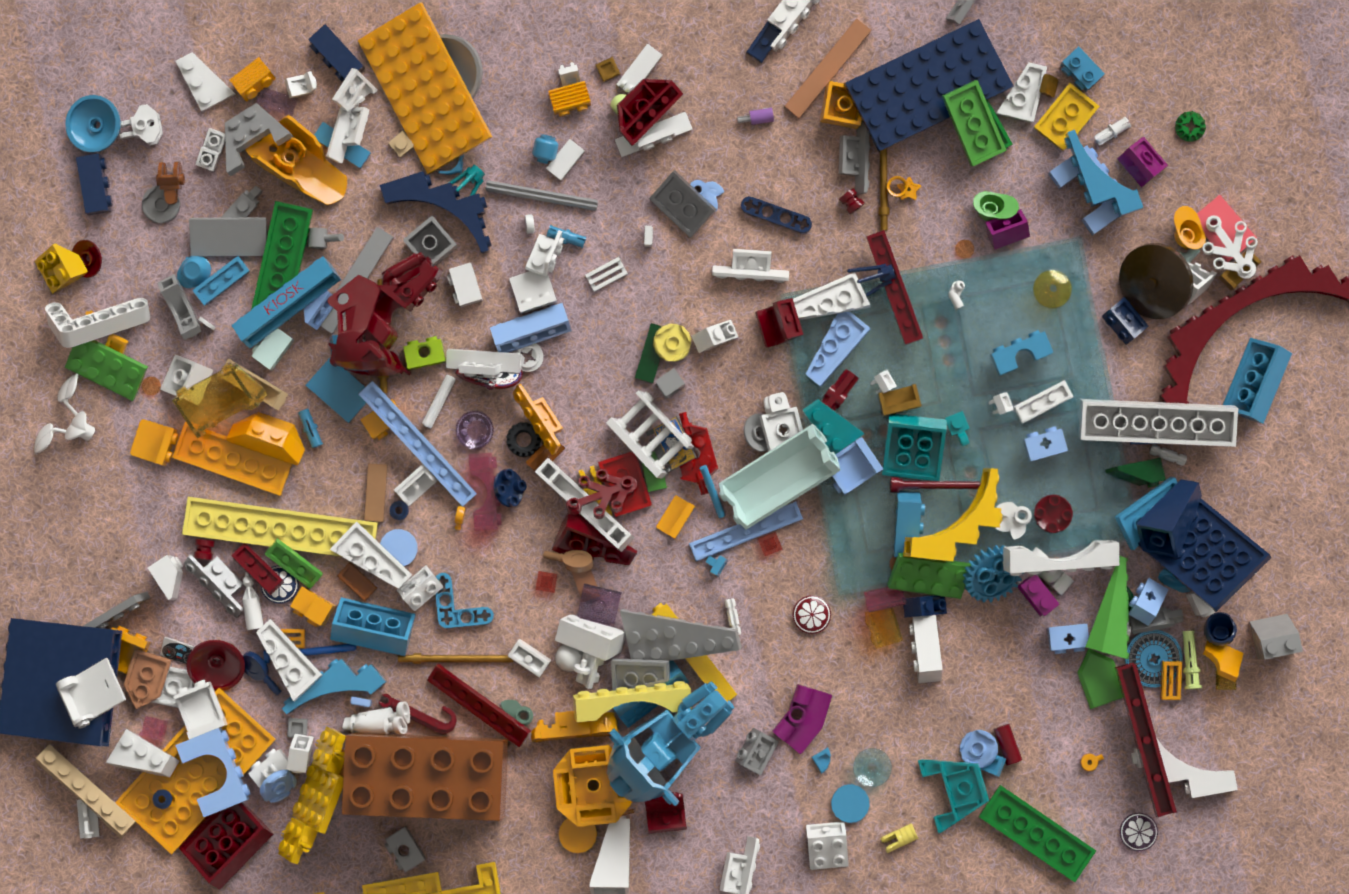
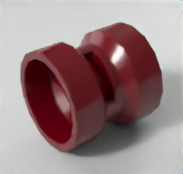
(852, 201)
(204, 549)

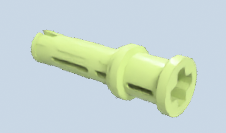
(1194, 670)

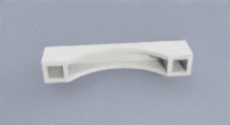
(569, 489)
(1098, 554)

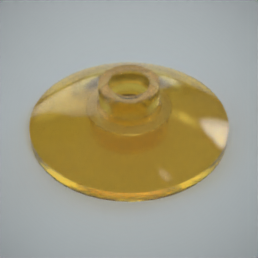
(1042, 289)

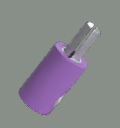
(758, 116)

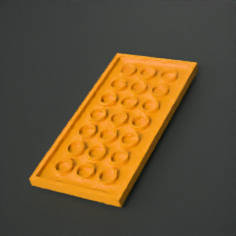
(425, 88)
(193, 779)

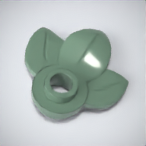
(514, 709)

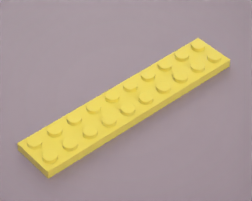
(264, 525)

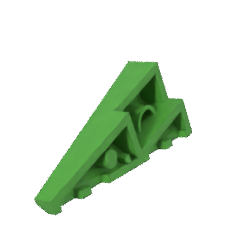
(1110, 625)

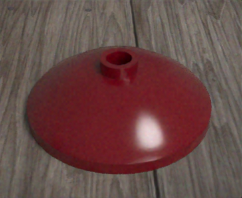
(221, 673)

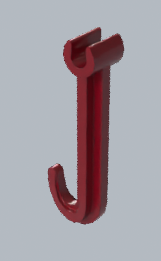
(423, 718)

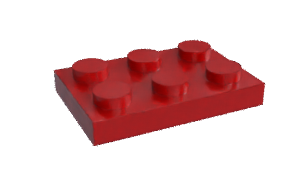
(627, 466)

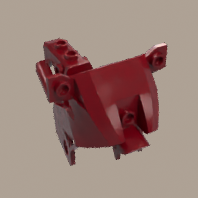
(371, 312)

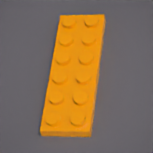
(231, 460)

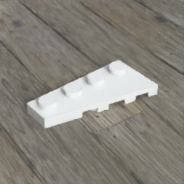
(370, 555)

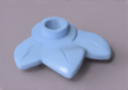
(709, 191)

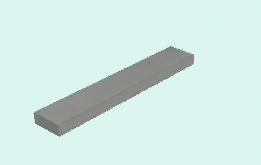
(363, 266)

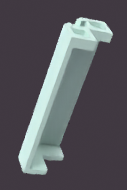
(779, 476)

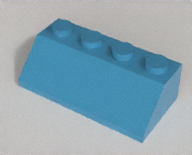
(1257, 379)
(372, 626)

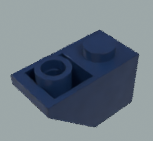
(925, 606)

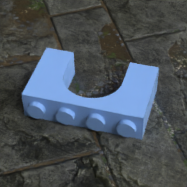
(1102, 215)
(216, 744)

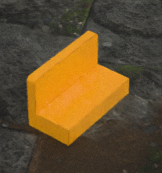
(675, 516)

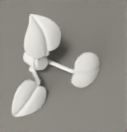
(77, 428)

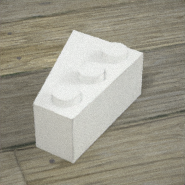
(590, 637)
(140, 755)

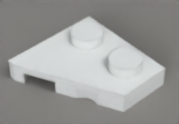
(353, 90)

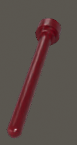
(898, 484)

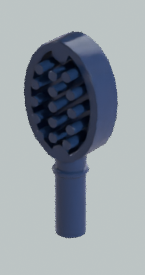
(258, 670)

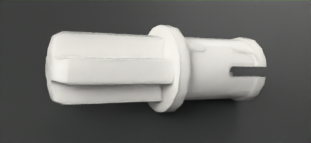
(1112, 131)

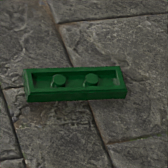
(649, 359)

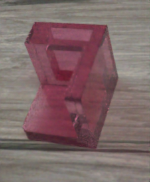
(154, 728)

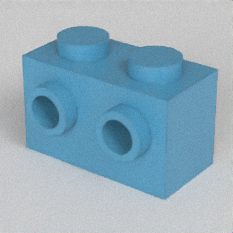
(1081, 69)

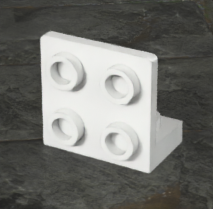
(544, 254)
(532, 291)
(827, 845)

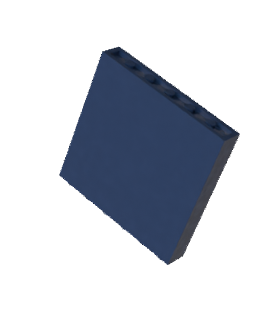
(39, 658)

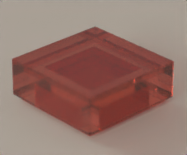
(770, 544)
(546, 581)

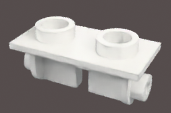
(87, 821)

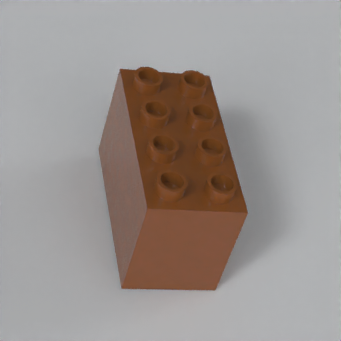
(425, 776)

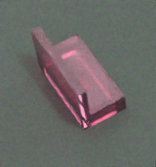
(884, 599)

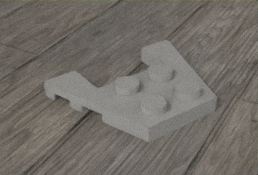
(248, 129)

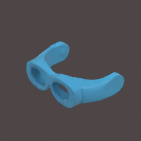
(457, 169)

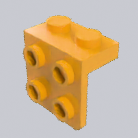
(154, 442)
(128, 644)

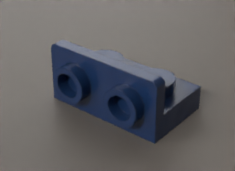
(1125, 321)

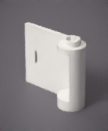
(90, 693)

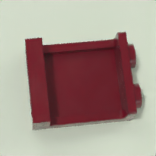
(779, 323)

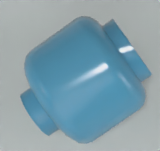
(545, 148)

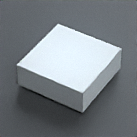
(648, 236)

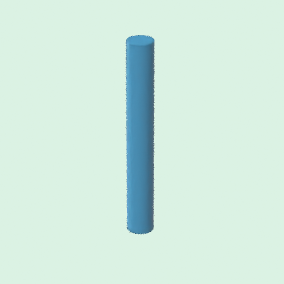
(712, 491)

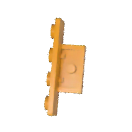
(541, 418)

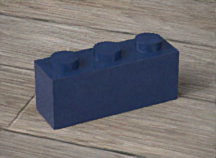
(334, 52)
(94, 184)

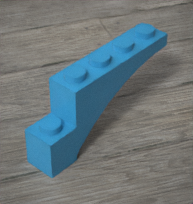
(1097, 184)
(339, 678)

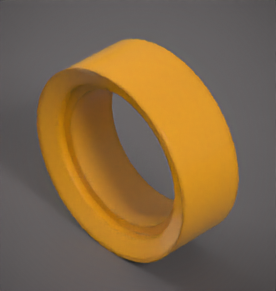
(897, 178)

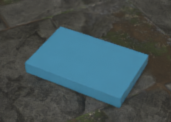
(338, 390)

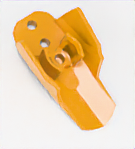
(300, 163)

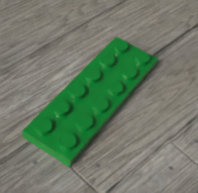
(283, 248)
(1037, 833)

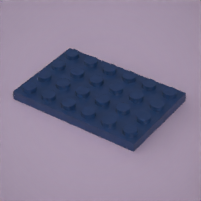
(1214, 558)

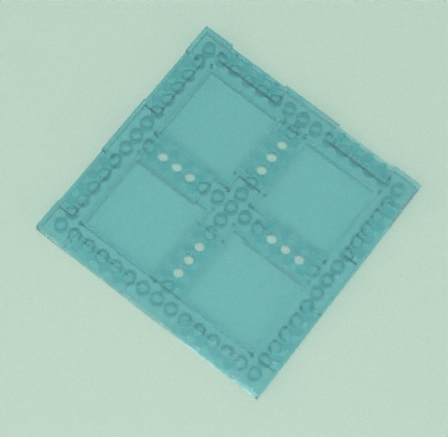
(995, 312)

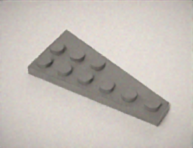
(673, 638)

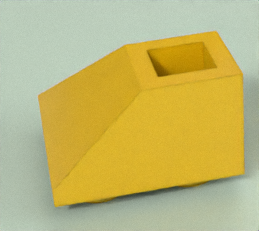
(60, 267)

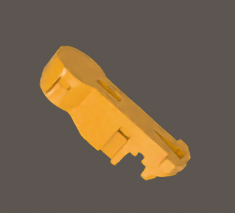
(567, 727)

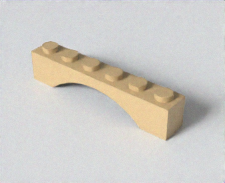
(85, 790)

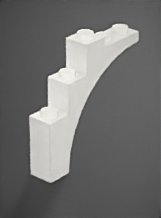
(1198, 781)

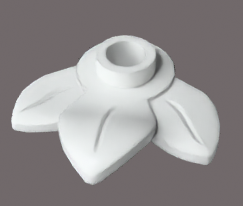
(1010, 519)

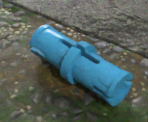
(569, 237)
(315, 440)

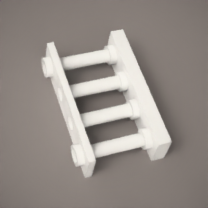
(631, 439)

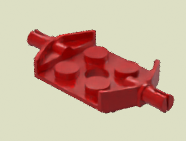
(700, 440)

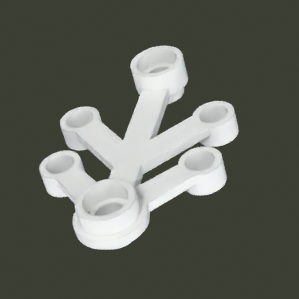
(1231, 249)

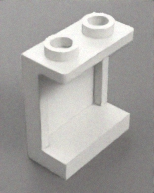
(200, 709)

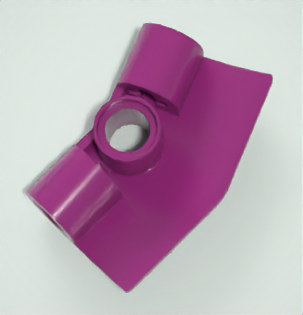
(814, 708)

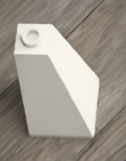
(613, 862)

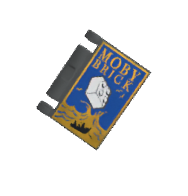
(682, 457)

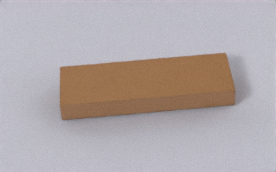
(376, 492)

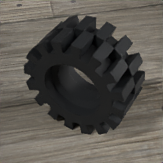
(515, 448)

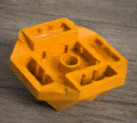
(572, 790)

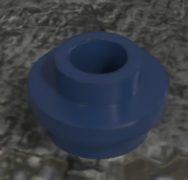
(403, 515)
(168, 799)

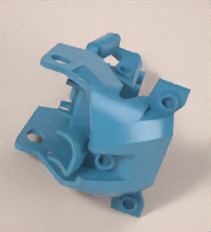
(671, 739)

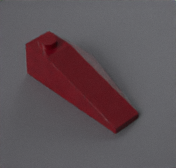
(580, 534)

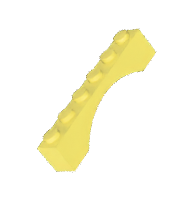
(593, 705)

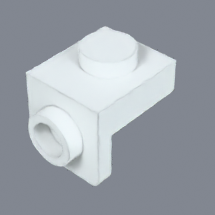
(300, 85)

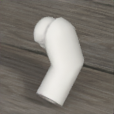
(955, 292)

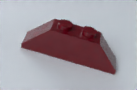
(645, 106)

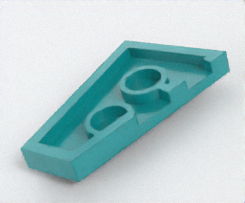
(834, 427)

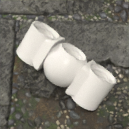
(1059, 581)

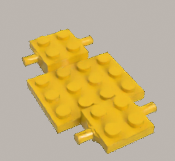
(316, 798)

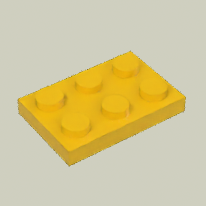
(1066, 114)

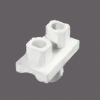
(587, 670)

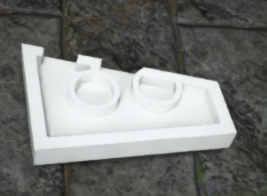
(203, 83)
(1025, 94)

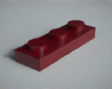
(257, 569)

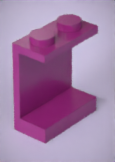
(1038, 595)

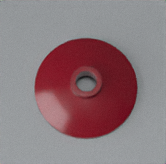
(89, 255)

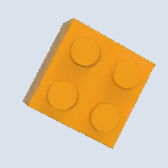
(839, 107)

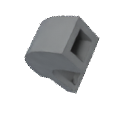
(180, 307)

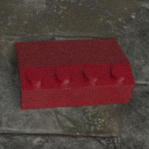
(225, 843)

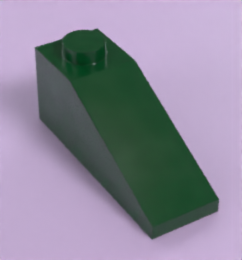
(1140, 473)

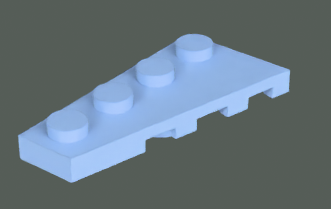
(839, 342)

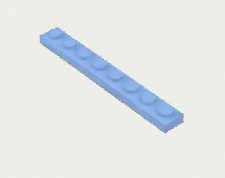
(417, 443)

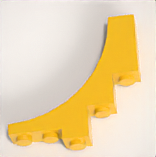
(965, 530)

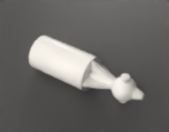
(251, 605)

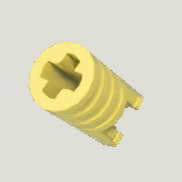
(904, 835)

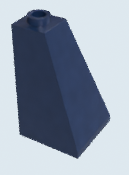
(1169, 520)

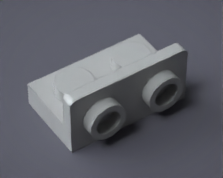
(756, 751)

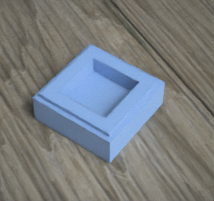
(361, 701)

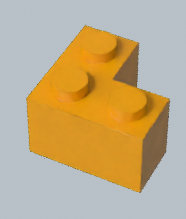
(313, 607)

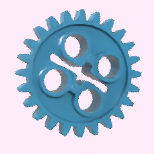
(986, 576)

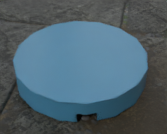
(850, 803)

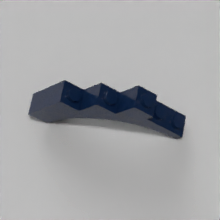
(417, 188)

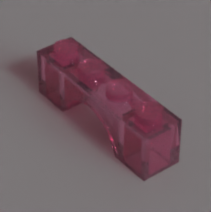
(486, 516)

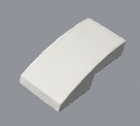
(211, 149)

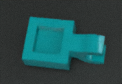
(958, 425)

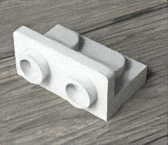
(420, 588)

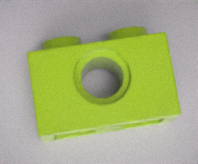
(435, 357)

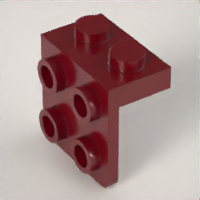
(665, 817)

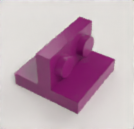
(1142, 161)

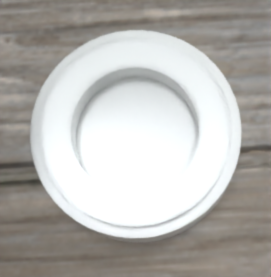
(529, 224)

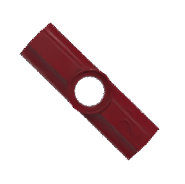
(838, 392)

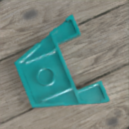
(963, 786)

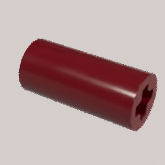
(1008, 744)

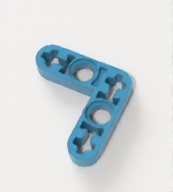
(456, 614)

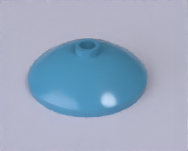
(82, 122)

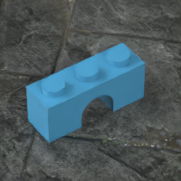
(1036, 345)

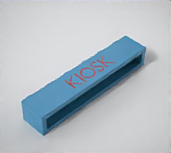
(286, 302)

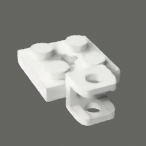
(776, 415)

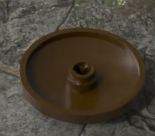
(1156, 280)

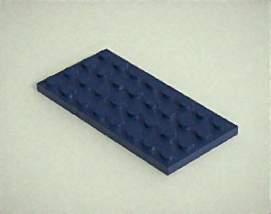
(908, 91)

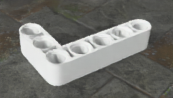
(97, 324)

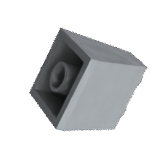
(1275, 637)

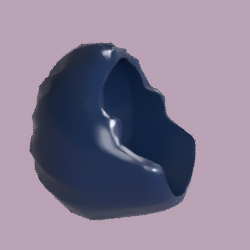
(1220, 629)

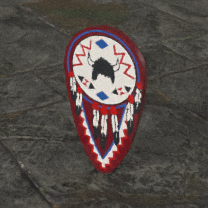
(500, 381)

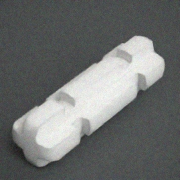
(1168, 455)
(732, 614)

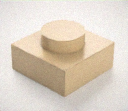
(401, 144)

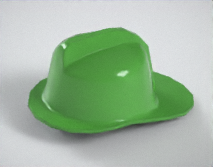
(995, 205)

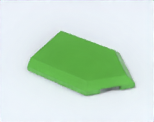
(1099, 679)

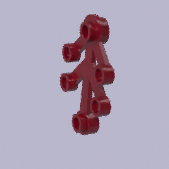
(603, 493)

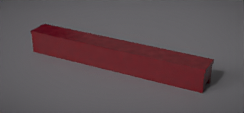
(1145, 739)

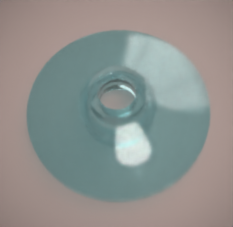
(880, 774)

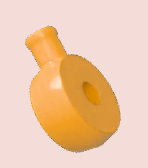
(459, 518)
(1094, 761)

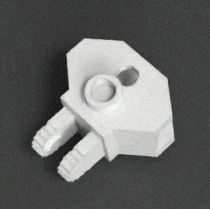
(141, 125)

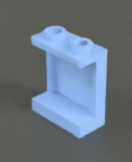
(856, 466)

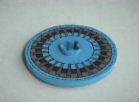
(1156, 643)

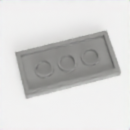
(228, 236)

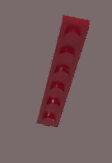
(896, 291)
(478, 705)

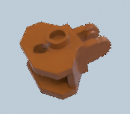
(170, 183)

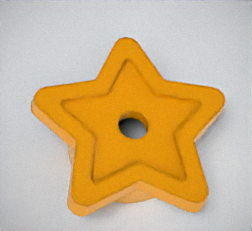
(912, 193)

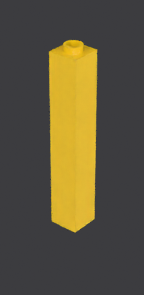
(701, 664)

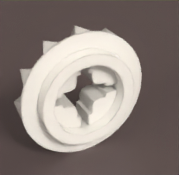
(537, 354)

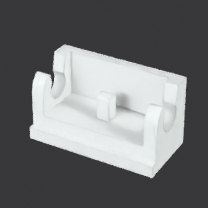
(415, 485)

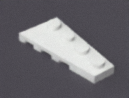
(832, 298)
(292, 665)

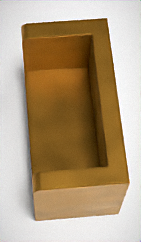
(1231, 278)
(899, 400)

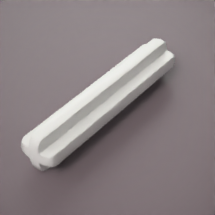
(438, 401)

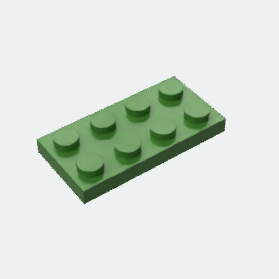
(974, 123)
(107, 368)
(928, 576)

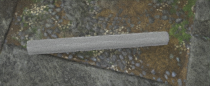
(541, 195)

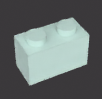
(272, 348)

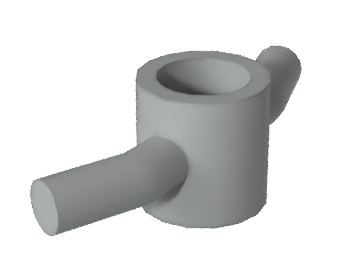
(319, 237)

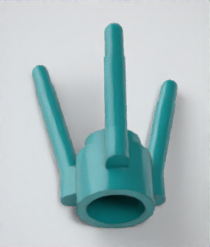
(472, 175)

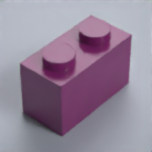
(1007, 231)

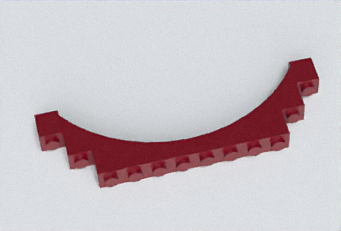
(1192, 338)

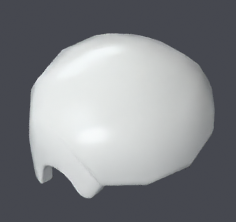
(567, 657)

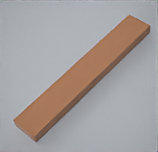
(827, 68)

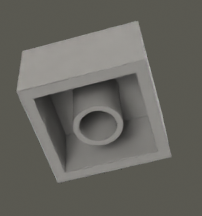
(431, 241)

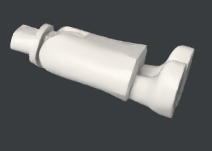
(379, 721)

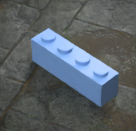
(531, 328)

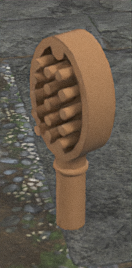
(573, 560)

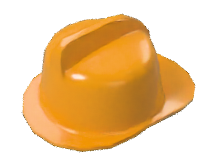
(1188, 230)

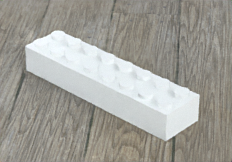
(1158, 422)

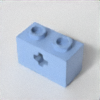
(1036, 451)
(1148, 601)
(1057, 634)

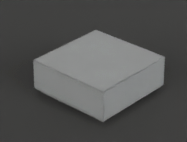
(297, 726)

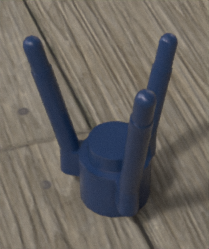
(884, 273)

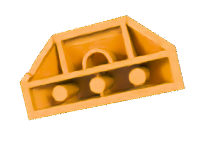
(269, 437)

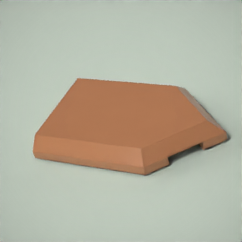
(146, 677)

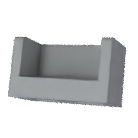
(670, 383)

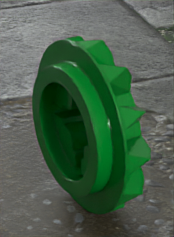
(1183, 131)

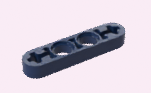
(775, 217)

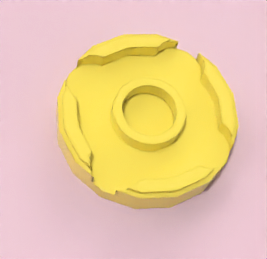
(672, 342)

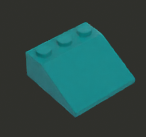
(914, 447)

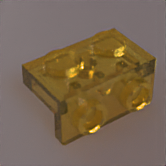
(883, 627)

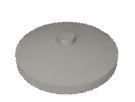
(466, 61)

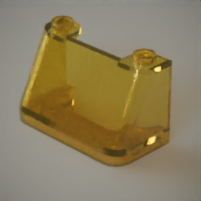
(218, 398)

